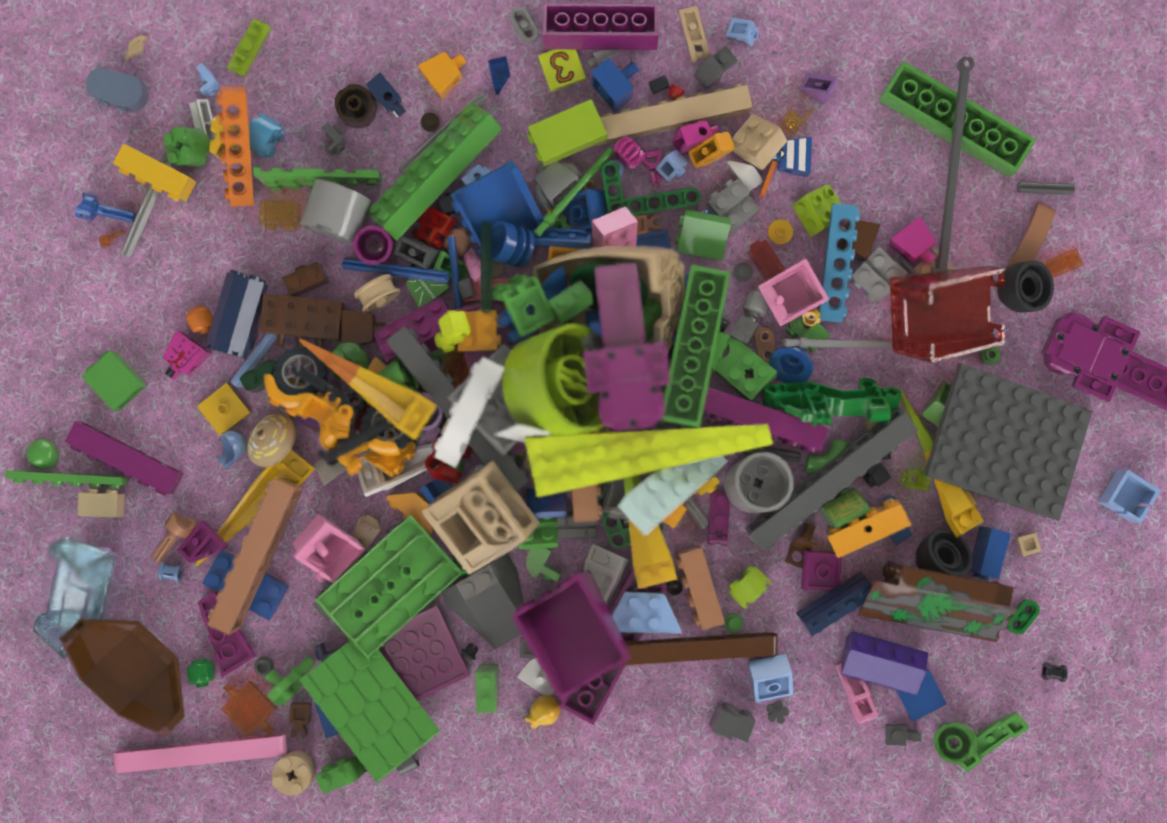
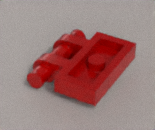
(435, 221)

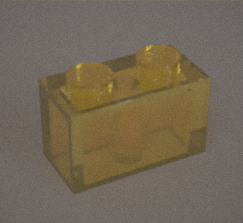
(280, 214)

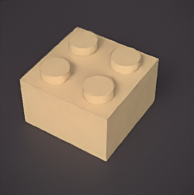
(758, 141)

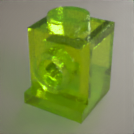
(921, 483)

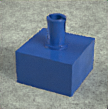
(613, 83)

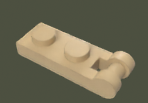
(694, 33)

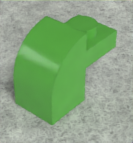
(536, 563)

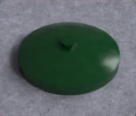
(586, 273)

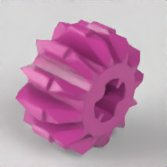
(628, 152)

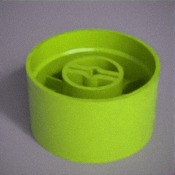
(547, 388)

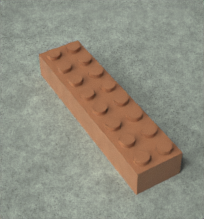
(255, 555)

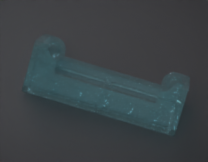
(77, 589)

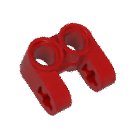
(443, 471)

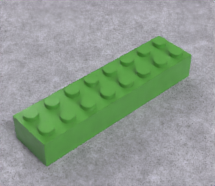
(934, 107)
(434, 170)
(695, 346)

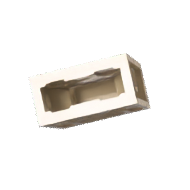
(476, 519)

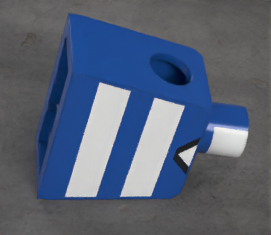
(795, 157)

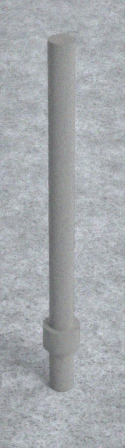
(804, 343)

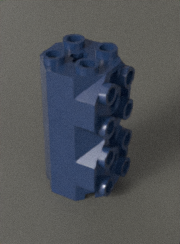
(237, 314)

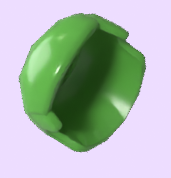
(42, 454)

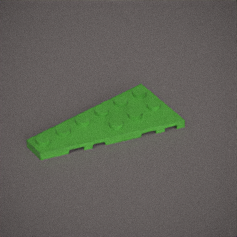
(300, 177)

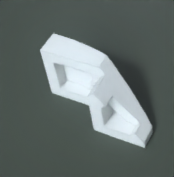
(746, 174)

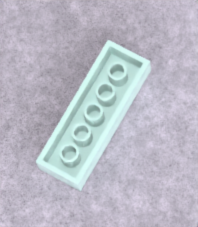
(666, 491)

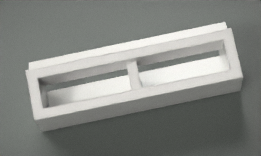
(202, 116)

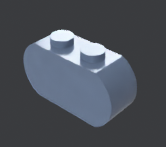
(117, 90)

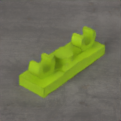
(249, 47)

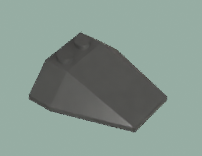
(489, 600)

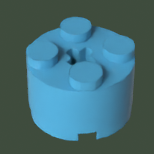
(264, 134)

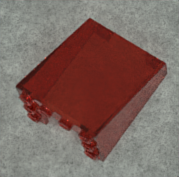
(944, 313)

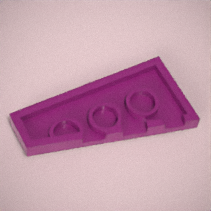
(230, 649)

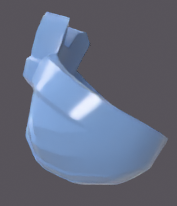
(233, 446)

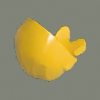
(543, 711)

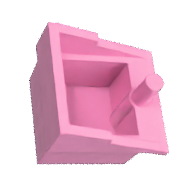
(793, 292)
(327, 549)

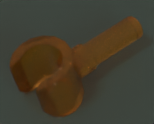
(105, 240)

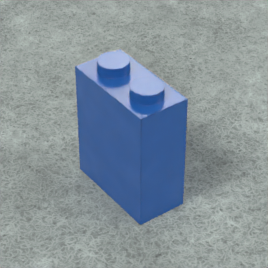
(989, 553)

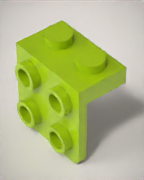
(815, 209)

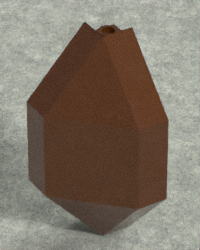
(127, 671)

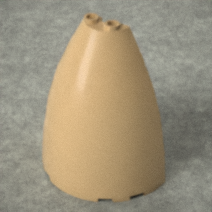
(655, 266)

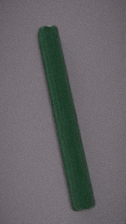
(486, 267)

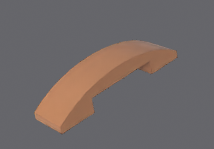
(1034, 235)

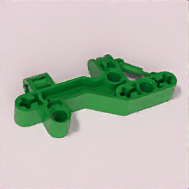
(822, 401)

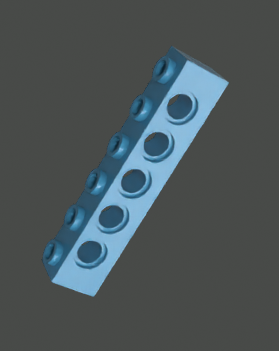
(838, 212)

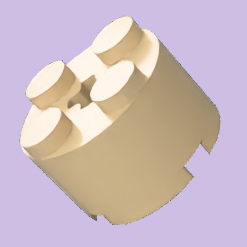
(283, 776)

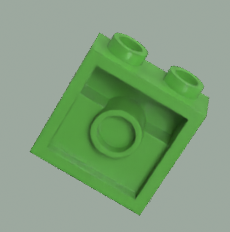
(543, 536)

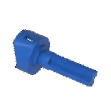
(90, 208)

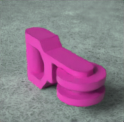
(651, 154)

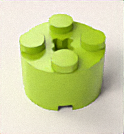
(749, 587)

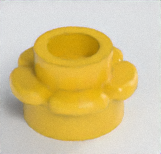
(811, 321)

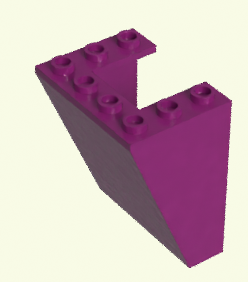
(572, 633)

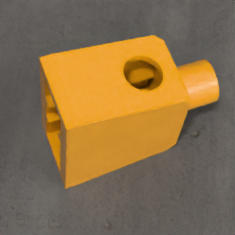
(442, 72)

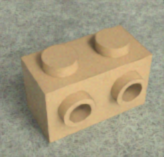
(101, 504)

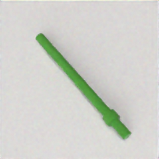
(550, 218)

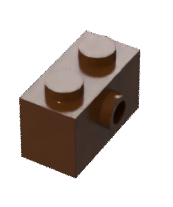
(305, 279)

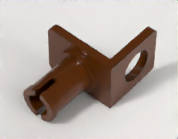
(800, 544)

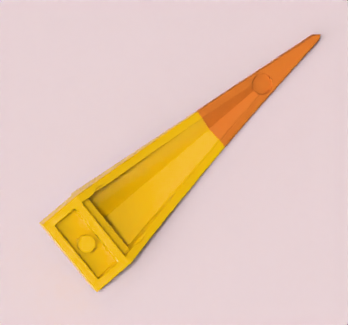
(398, 404)

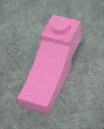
(858, 697)

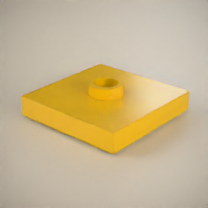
(224, 409)

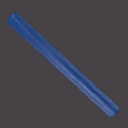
(397, 270)

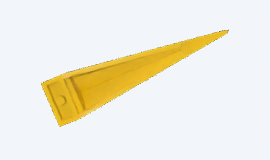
(292, 468)

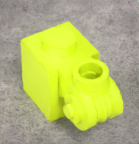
(454, 330)

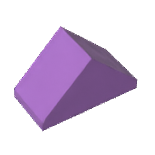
(818, 87)

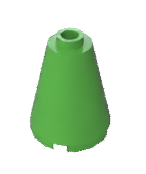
(400, 374)

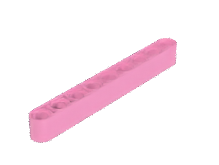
(200, 753)

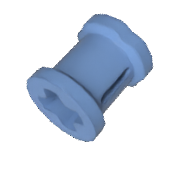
(170, 572)

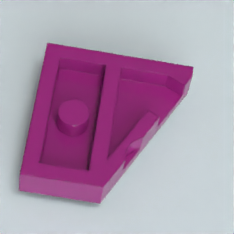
(201, 543)

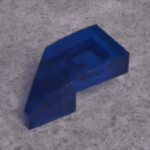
(499, 73)

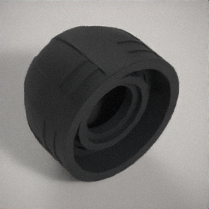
(1027, 287)
(944, 554)

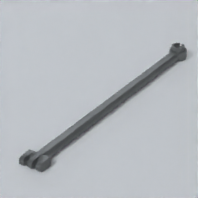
(954, 163)

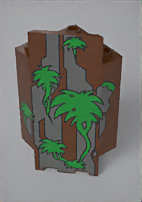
(940, 602)

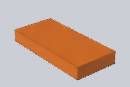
(767, 179)

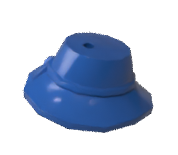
(791, 364)

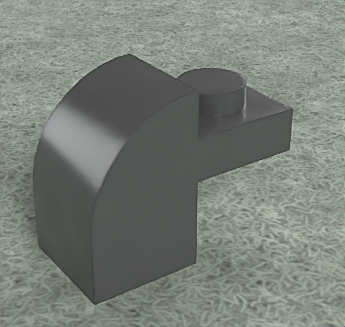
(714, 66)

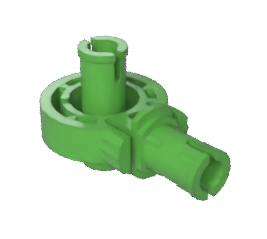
(286, 688)

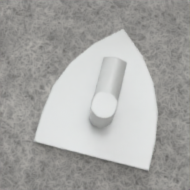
(534, 676)

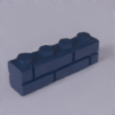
(834, 604)

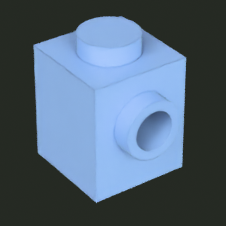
(672, 166)

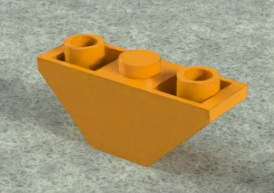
(411, 504)

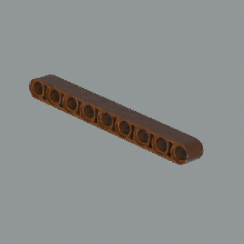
(702, 648)

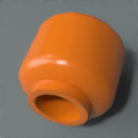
(199, 319)

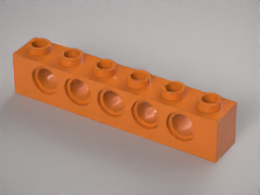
(236, 96)

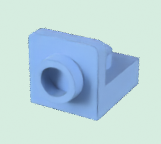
(742, 31)
(211, 84)

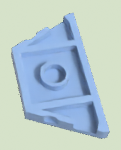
(645, 613)

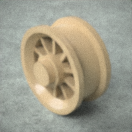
(377, 293)

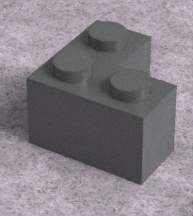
(731, 722)

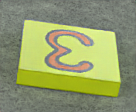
(561, 68)

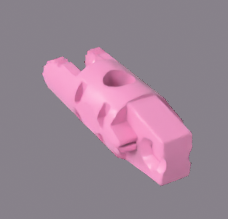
(473, 265)

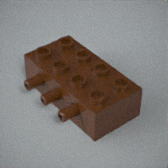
(301, 318)

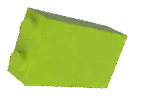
(566, 133)

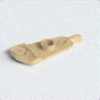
(365, 533)

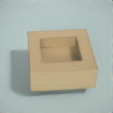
(1028, 544)

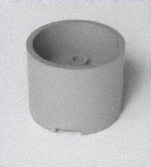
(334, 211)
(773, 478)

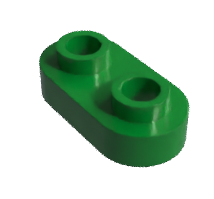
(1024, 618)

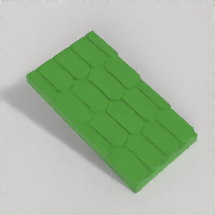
(388, 586)
(370, 708)

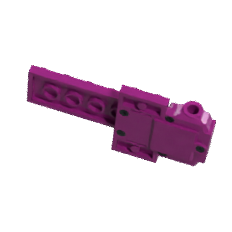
(1103, 359)
(626, 369)

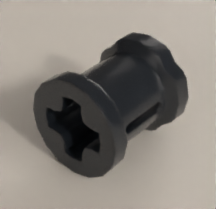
(1054, 672)

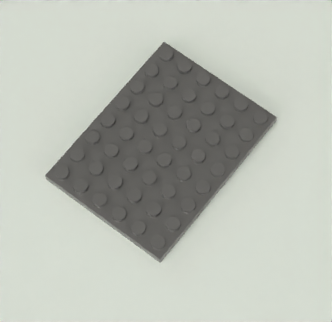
(1008, 442)

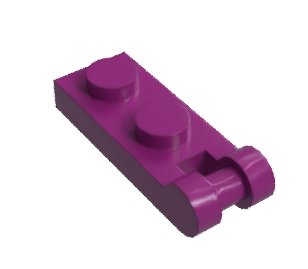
(718, 518)

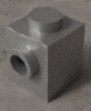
(745, 329)

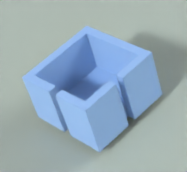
(1125, 494)

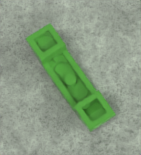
(994, 735)

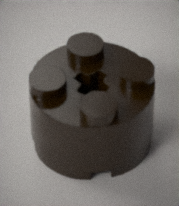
(348, 98)

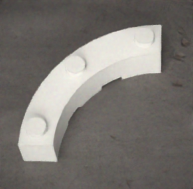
(468, 411)

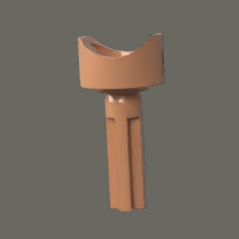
(178, 527)

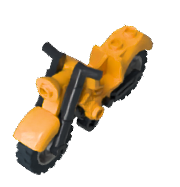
(332, 409)

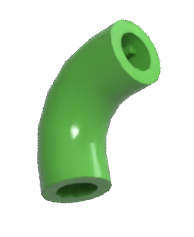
(815, 462)

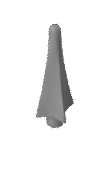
(600, 56)

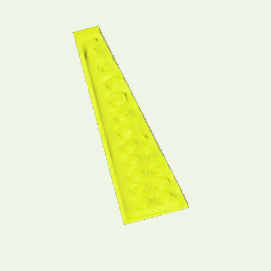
(592, 459)

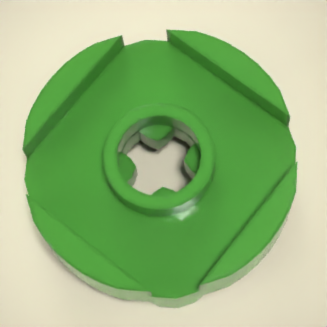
(352, 351)

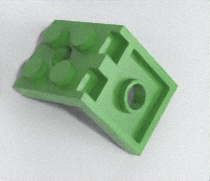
(517, 295)

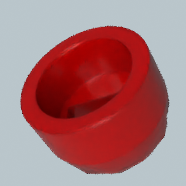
(675, 92)

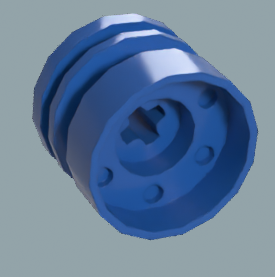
(512, 244)

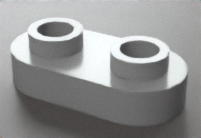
(524, 26)

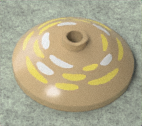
(271, 439)

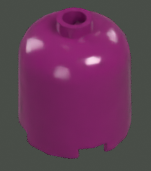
(363, 245)

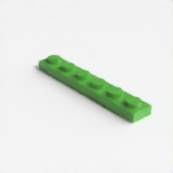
(59, 478)

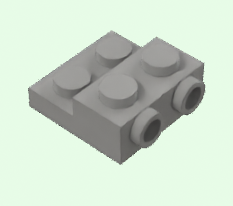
(733, 203)
(875, 274)

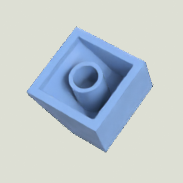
(771, 677)

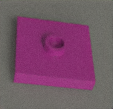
(820, 570)

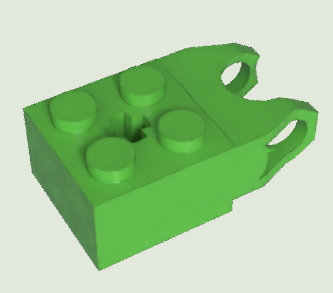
(737, 364)

